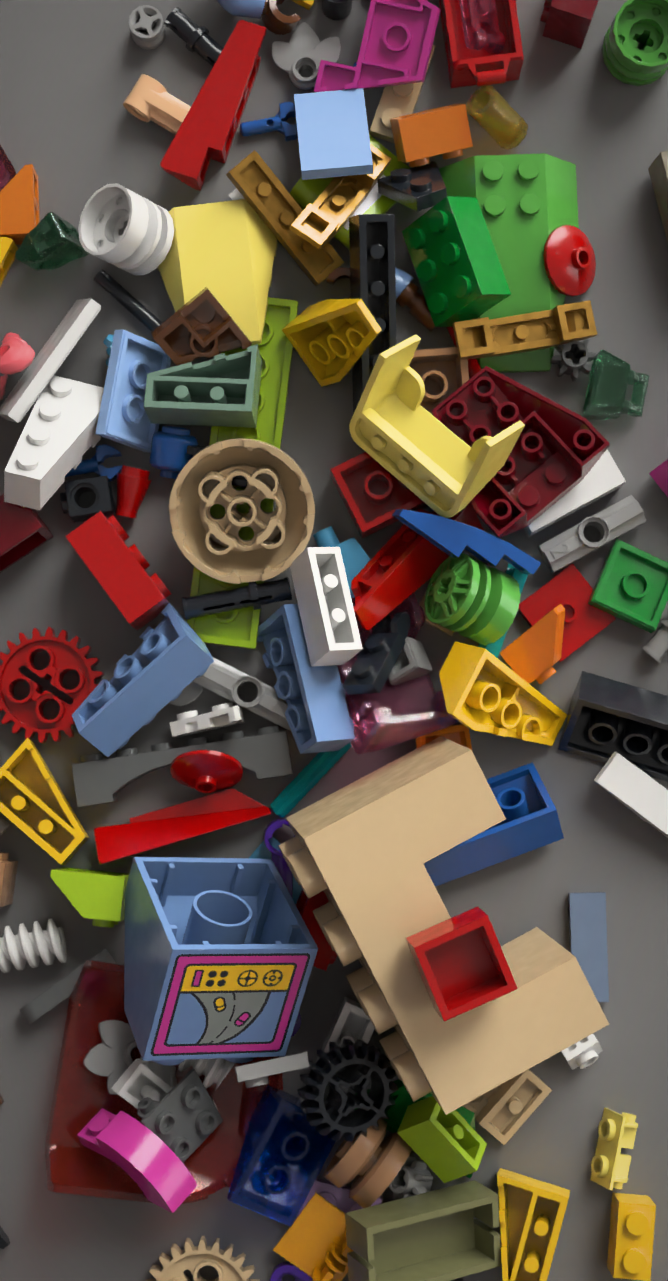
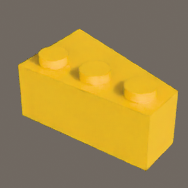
(529, 1225)

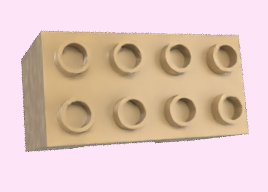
(369, 860)

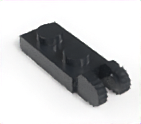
(378, 655)

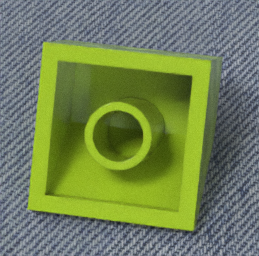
(94, 893)

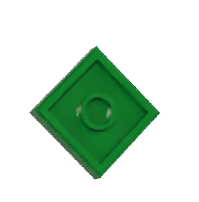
(632, 586)

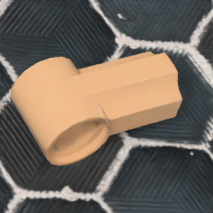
(152, 102)

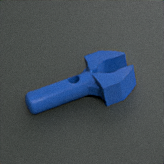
(272, 124)
(93, 464)

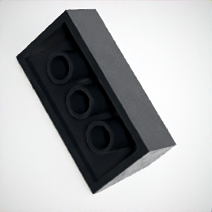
(620, 719)

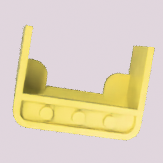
(416, 444)

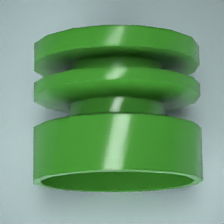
(638, 22)
(472, 599)

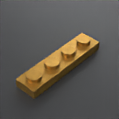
(278, 212)

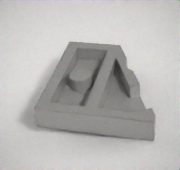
(258, 1072)

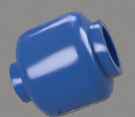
(170, 450)

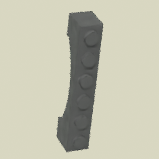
(101, 779)

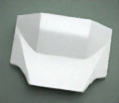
(145, 1080)

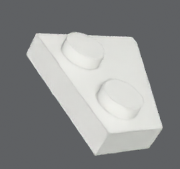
(192, 723)

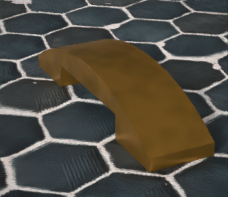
(337, 203)
(525, 331)

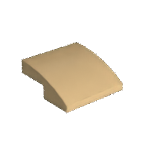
(509, 1105)

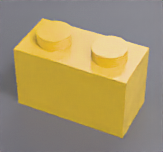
(631, 1236)

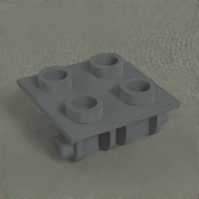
(182, 1116)

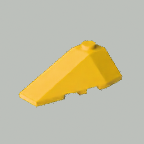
(332, 337)
(495, 699)

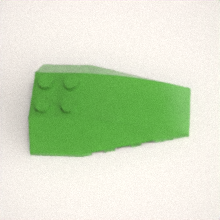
(521, 204)

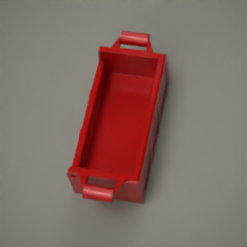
(481, 67)

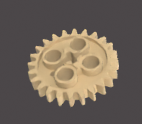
(196, 1257)

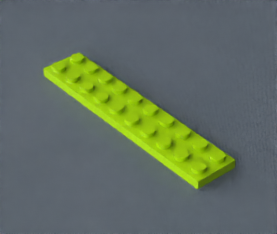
(241, 626)

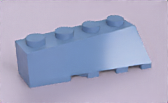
(143, 683)
(313, 694)

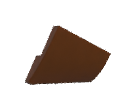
(199, 330)

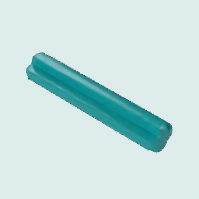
(306, 780)

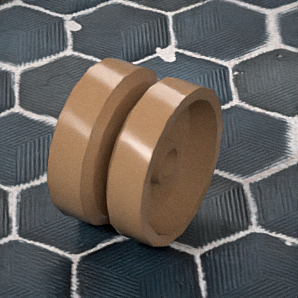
(370, 1162)

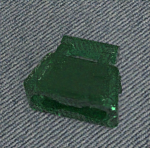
(50, 244)
(608, 388)

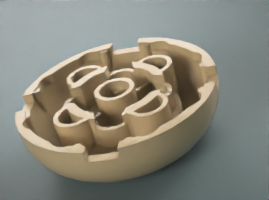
(215, 543)

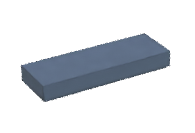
(589, 939)

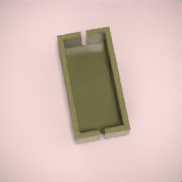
(425, 1236)

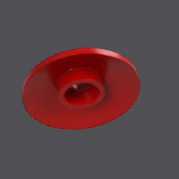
(569, 260)
(206, 770)

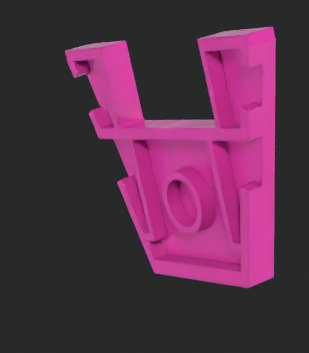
(392, 48)

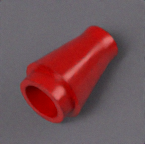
(131, 490)

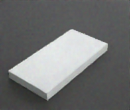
(49, 359)

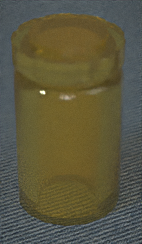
(497, 117)

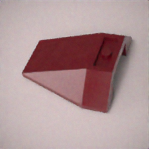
(547, 459)

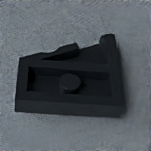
(414, 187)

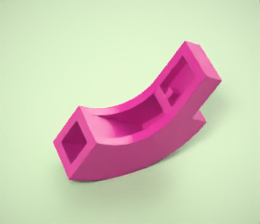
(141, 1156)

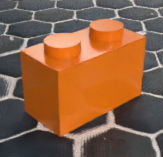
(431, 133)

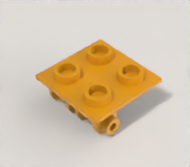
(317, 1241)

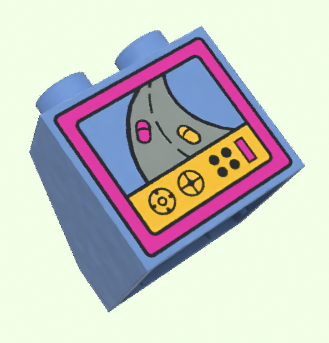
(212, 959)

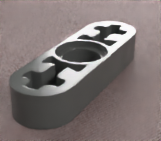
(58, 992)

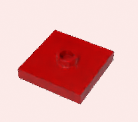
(573, 593)

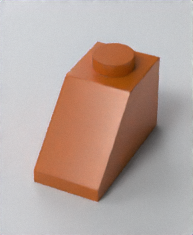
(20, 205)
(537, 648)

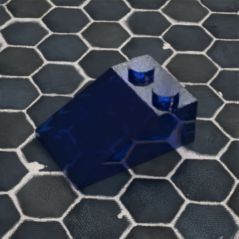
(278, 1158)

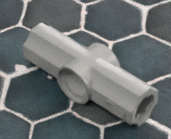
(611, 524)
(227, 681)

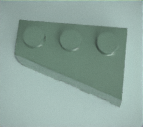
(207, 392)

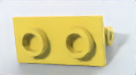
(608, 1165)

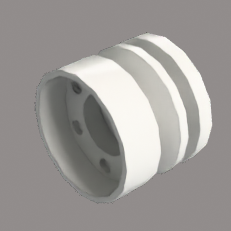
(126, 229)

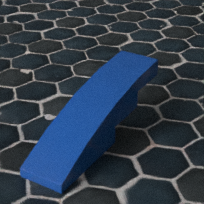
(455, 536)

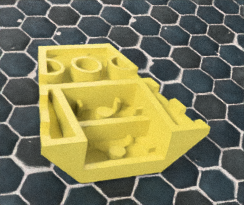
(228, 253)

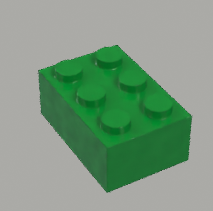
(455, 261)

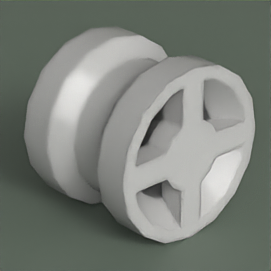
(146, 18)

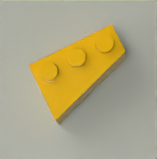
(38, 805)

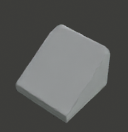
(410, 663)

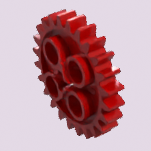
(63, 658)

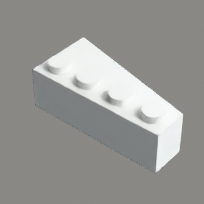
(52, 441)

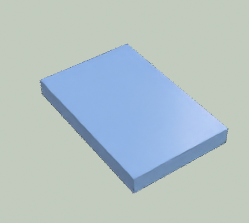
(333, 134)
(122, 403)

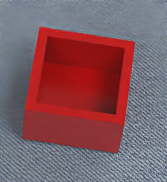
(461, 963)

